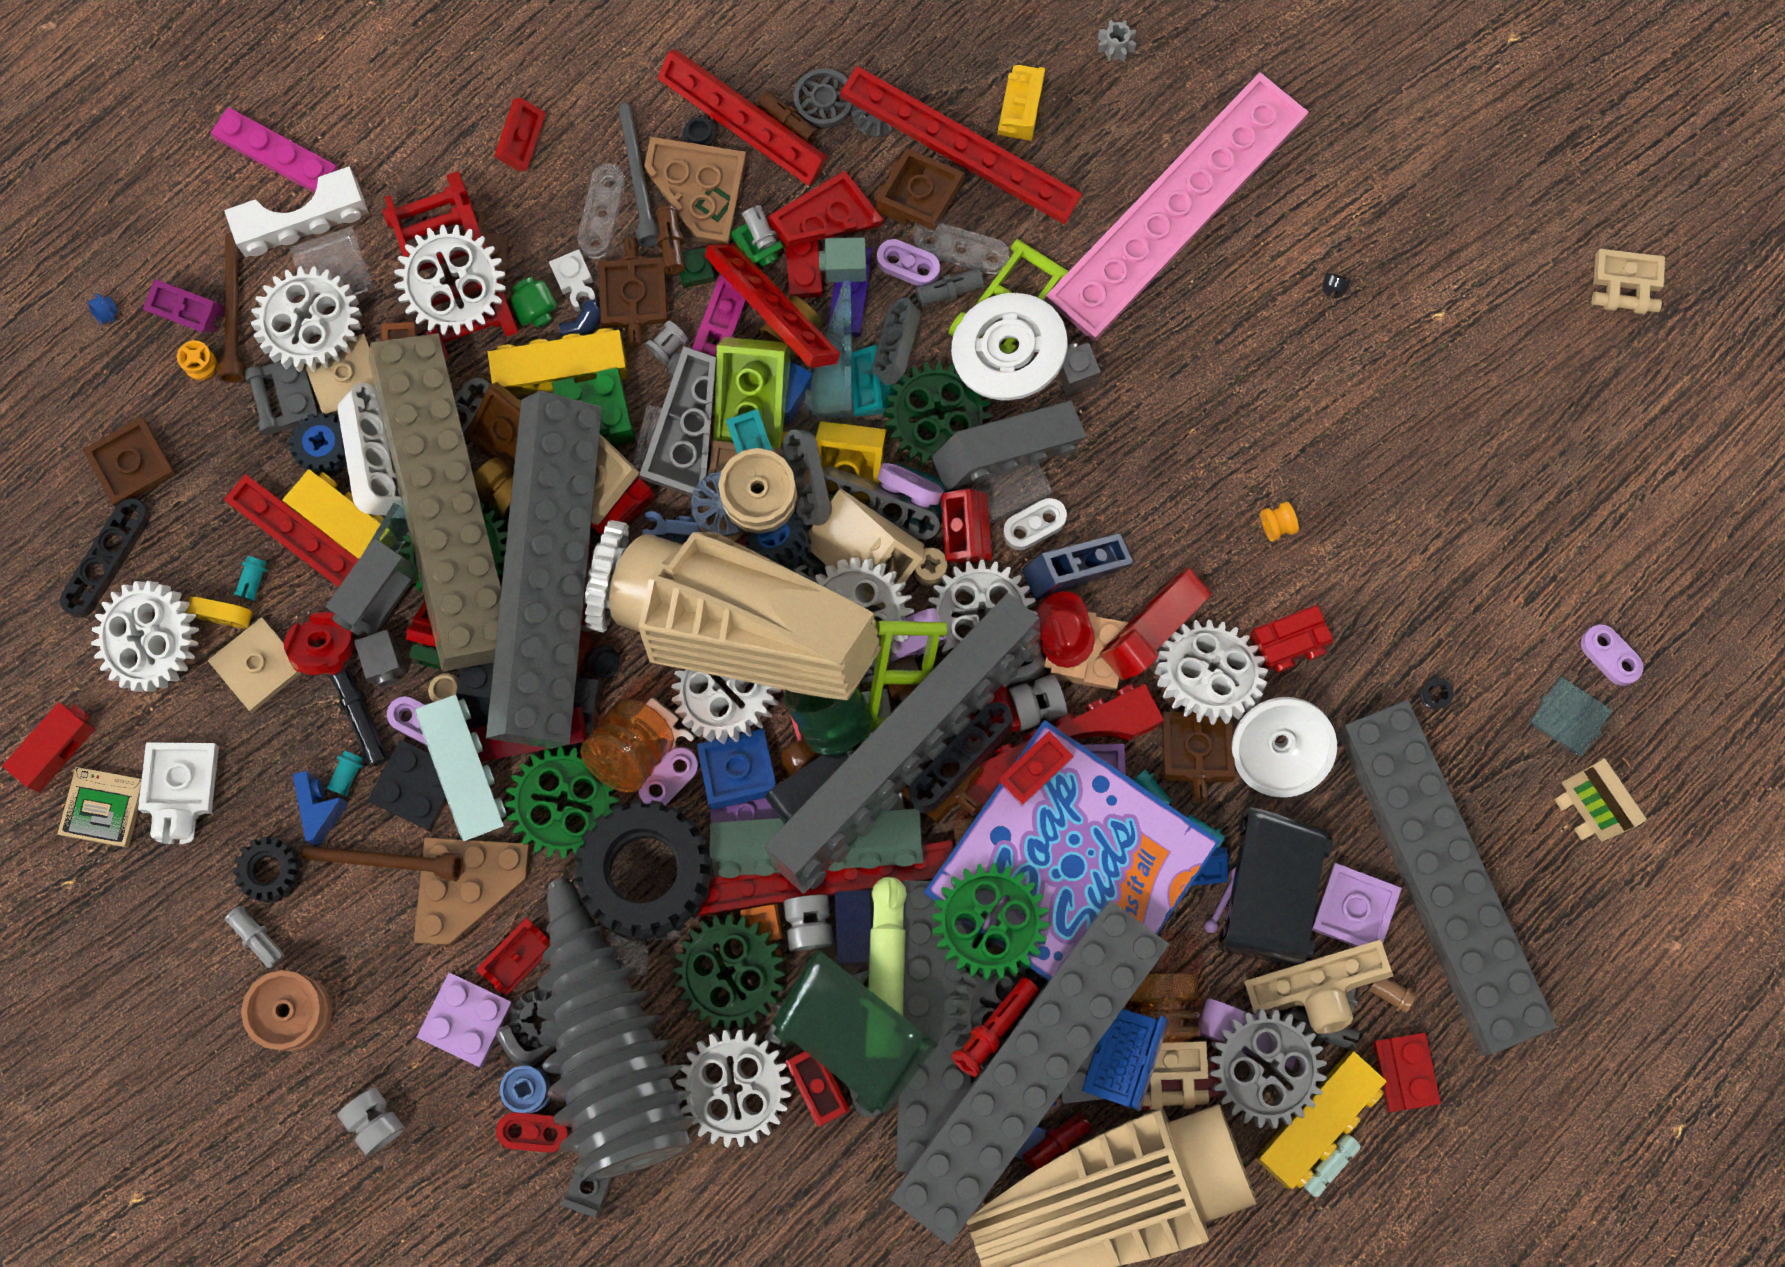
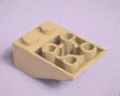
(863, 533)

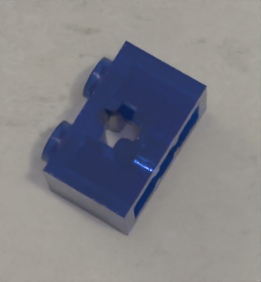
(853, 927)

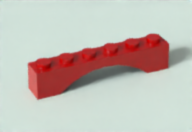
(1122, 718)

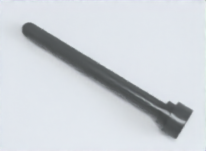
(647, 227)

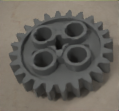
(972, 1013)

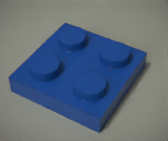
(736, 770)

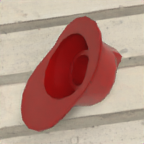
(1065, 629)

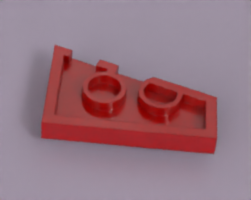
(825, 212)

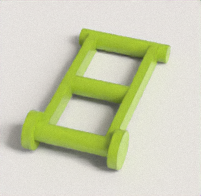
(1020, 250)
(883, 676)

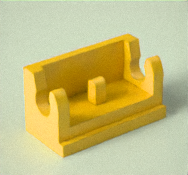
(1021, 102)

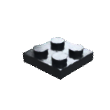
(410, 787)

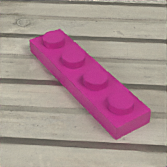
(271, 149)

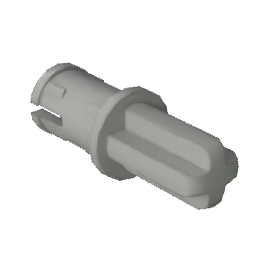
(254, 936)

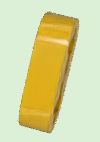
(219, 612)

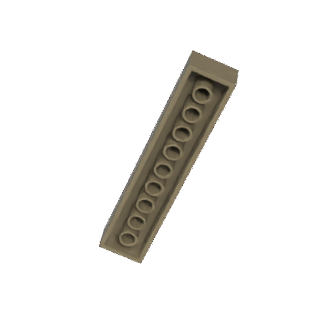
(438, 498)

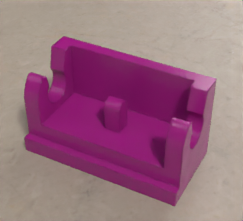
(183, 307)

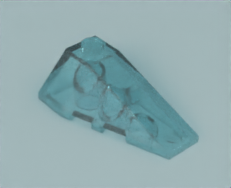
(832, 384)

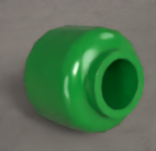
(532, 302)

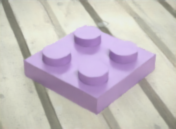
(1355, 907)
(465, 1020)

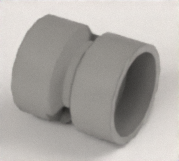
(1026, 704)
(808, 935)
(371, 1121)

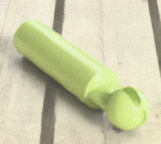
(888, 943)

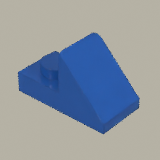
(316, 816)

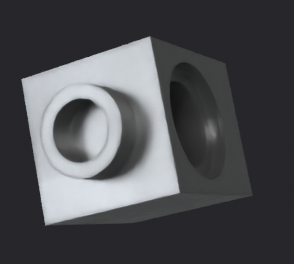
(380, 658)

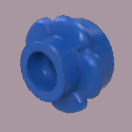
(103, 309)

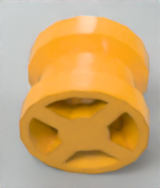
(192, 353)
(1279, 521)

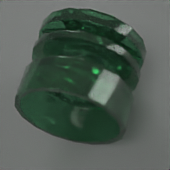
(830, 723)

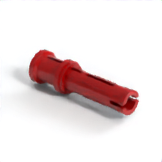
(986, 1038)

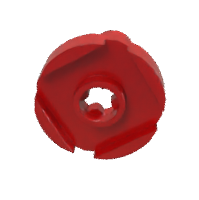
(323, 659)

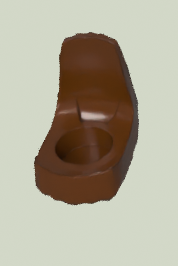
(796, 757)

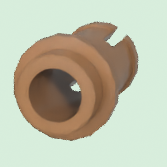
(1394, 993)

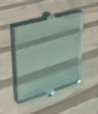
(392, 529)
(1570, 716)

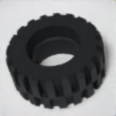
(610, 837)

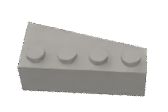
(681, 437)

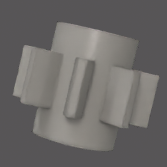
(1117, 40)

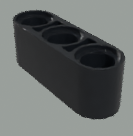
(800, 787)

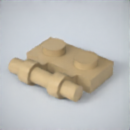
(1630, 271)
(1179, 1062)

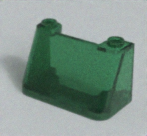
(852, 1033)

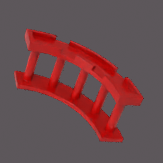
(461, 215)

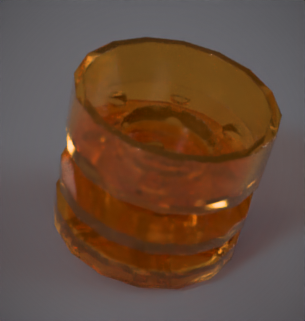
(627, 745)
(1165, 997)

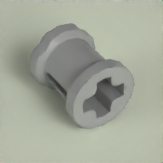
(667, 342)

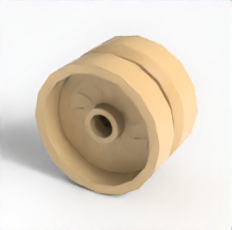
(756, 470)

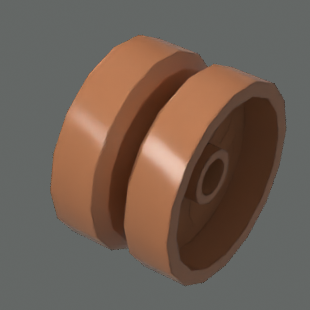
(265, 1009)

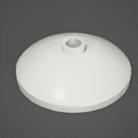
(1288, 766)

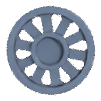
(715, 507)

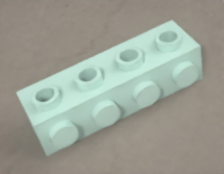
(459, 767)

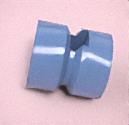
(525, 1089)

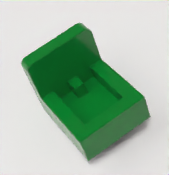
(744, 238)

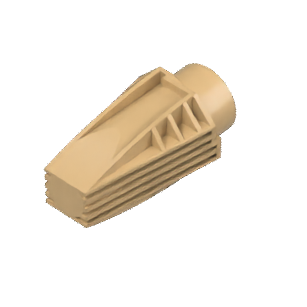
(741, 616)
(1119, 1196)

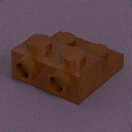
(918, 190)

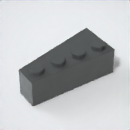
(1008, 445)

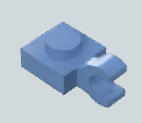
(674, 530)

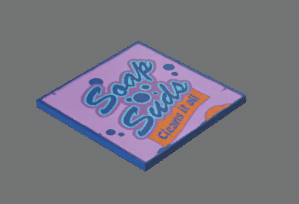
(1081, 843)

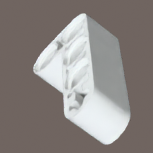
(367, 451)

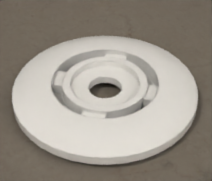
(992, 371)

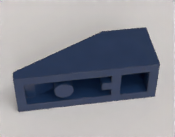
(1076, 565)

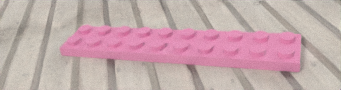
(1176, 207)

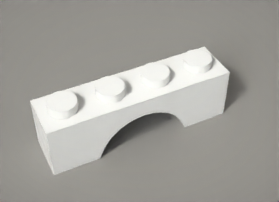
(334, 202)

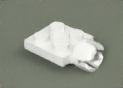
(177, 788)

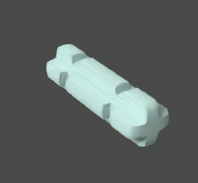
(1331, 1167)

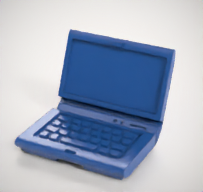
(1126, 1059)

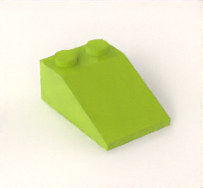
(751, 378)

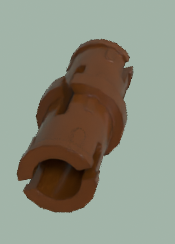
(786, 116)
(672, 257)

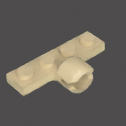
(1321, 985)

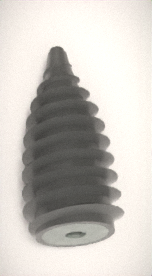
(605, 1050)

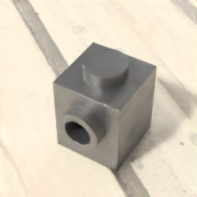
(1079, 369)

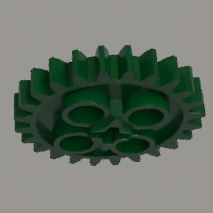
(928, 387)
(704, 986)

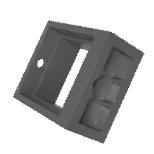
(372, 589)

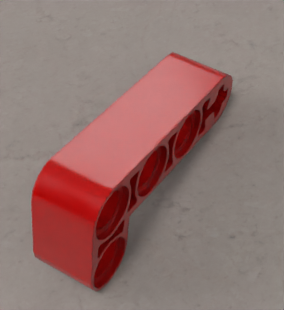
(1137, 642)

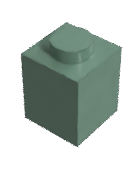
(844, 259)

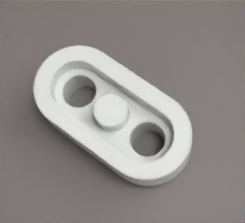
(1033, 524)

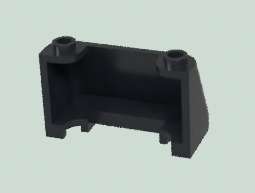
(1274, 888)

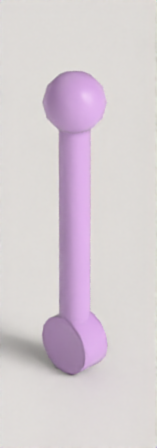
(1211, 925)

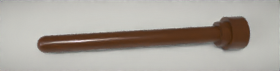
(231, 366)
(446, 866)

